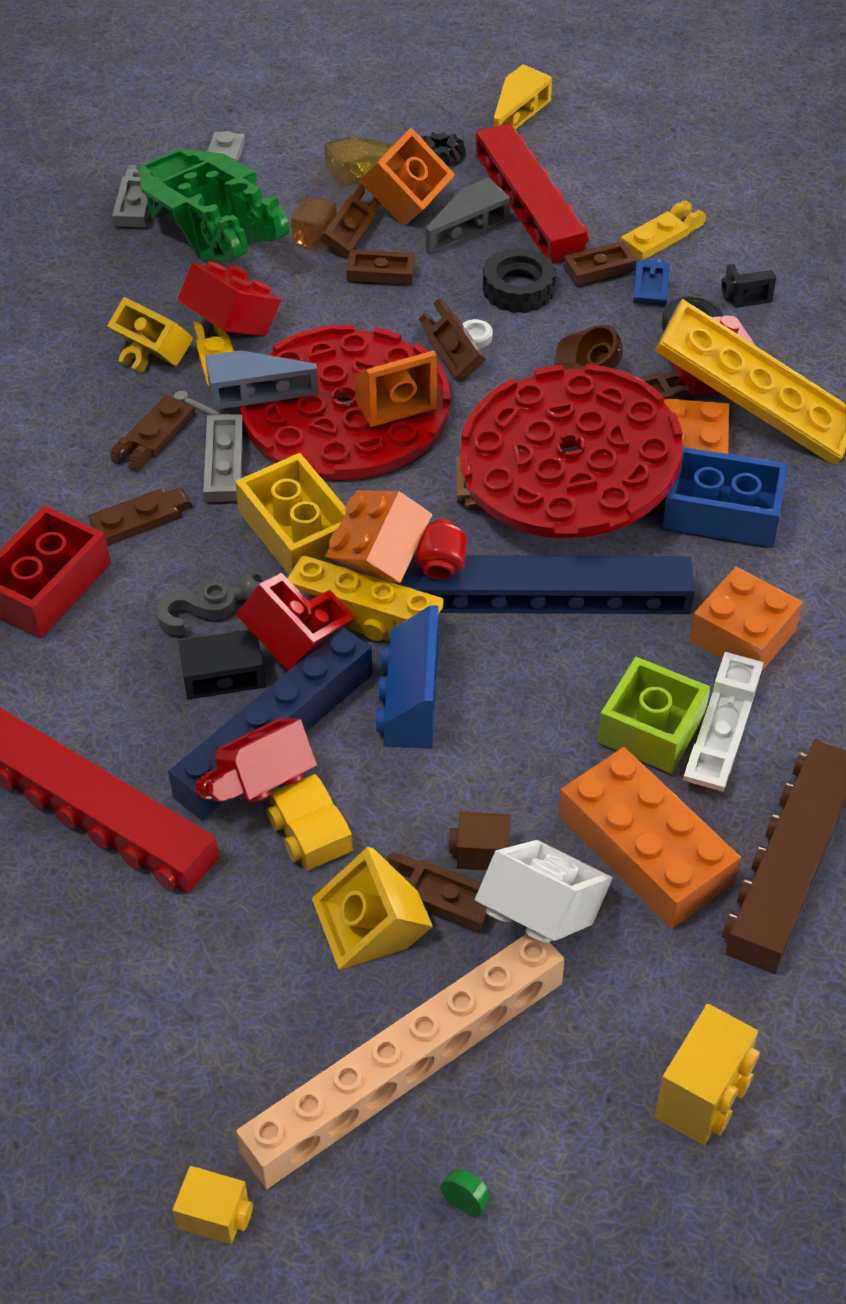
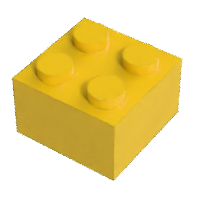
(707, 1075)

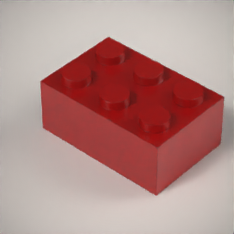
(48, 569)

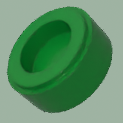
(465, 1192)

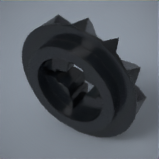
(454, 148)

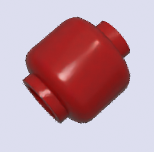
(441, 550)

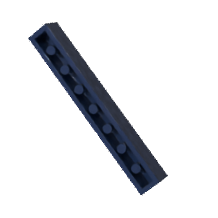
(562, 585)

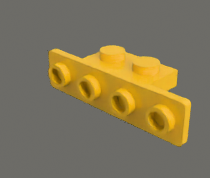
(373, 601)

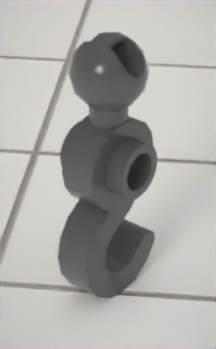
(213, 601)

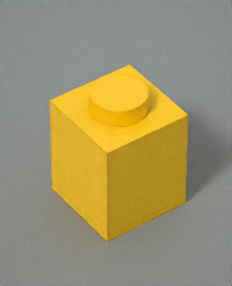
(212, 1205)

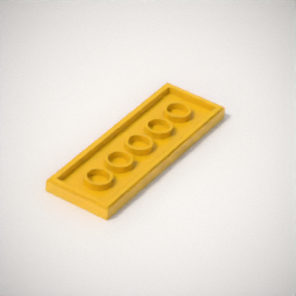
(755, 381)

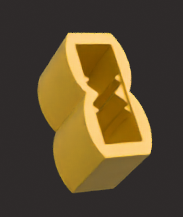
(310, 822)

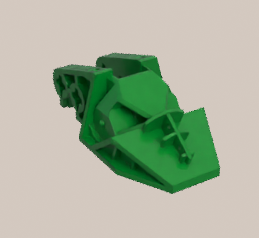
(212, 202)

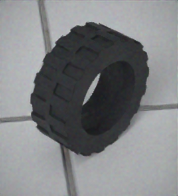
(520, 262)

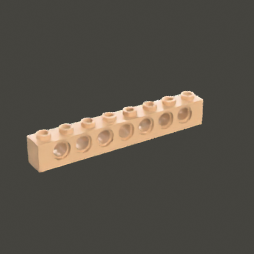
(398, 1059)

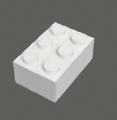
(542, 890)

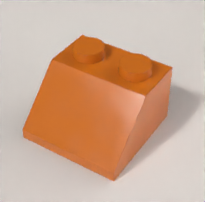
(397, 389)

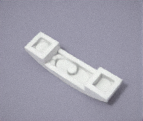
(724, 722)

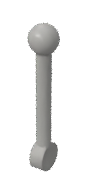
(183, 396)

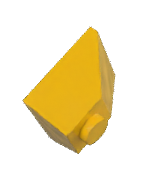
(369, 911)

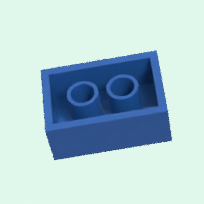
(726, 497)

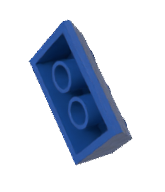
(410, 682)

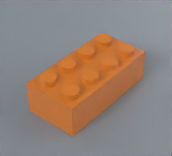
(648, 837)

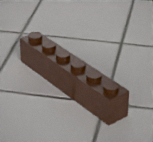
(790, 861)

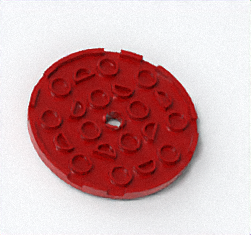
(330, 432)
(517, 460)

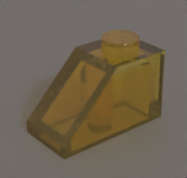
(352, 157)

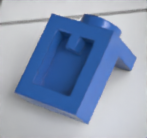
(651, 282)

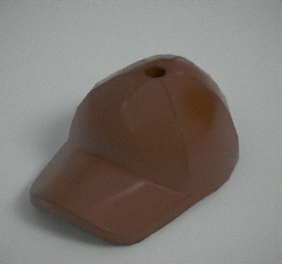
(592, 346)

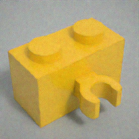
(148, 334)

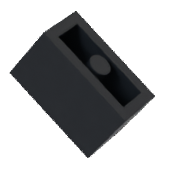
(221, 664)

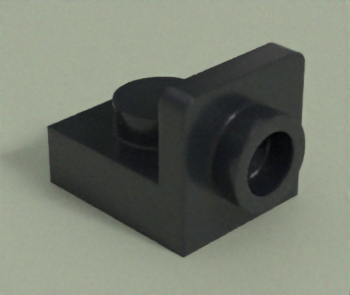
(748, 288)

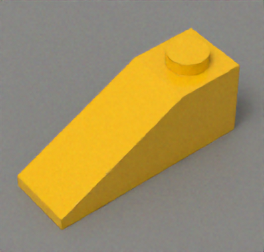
(522, 96)

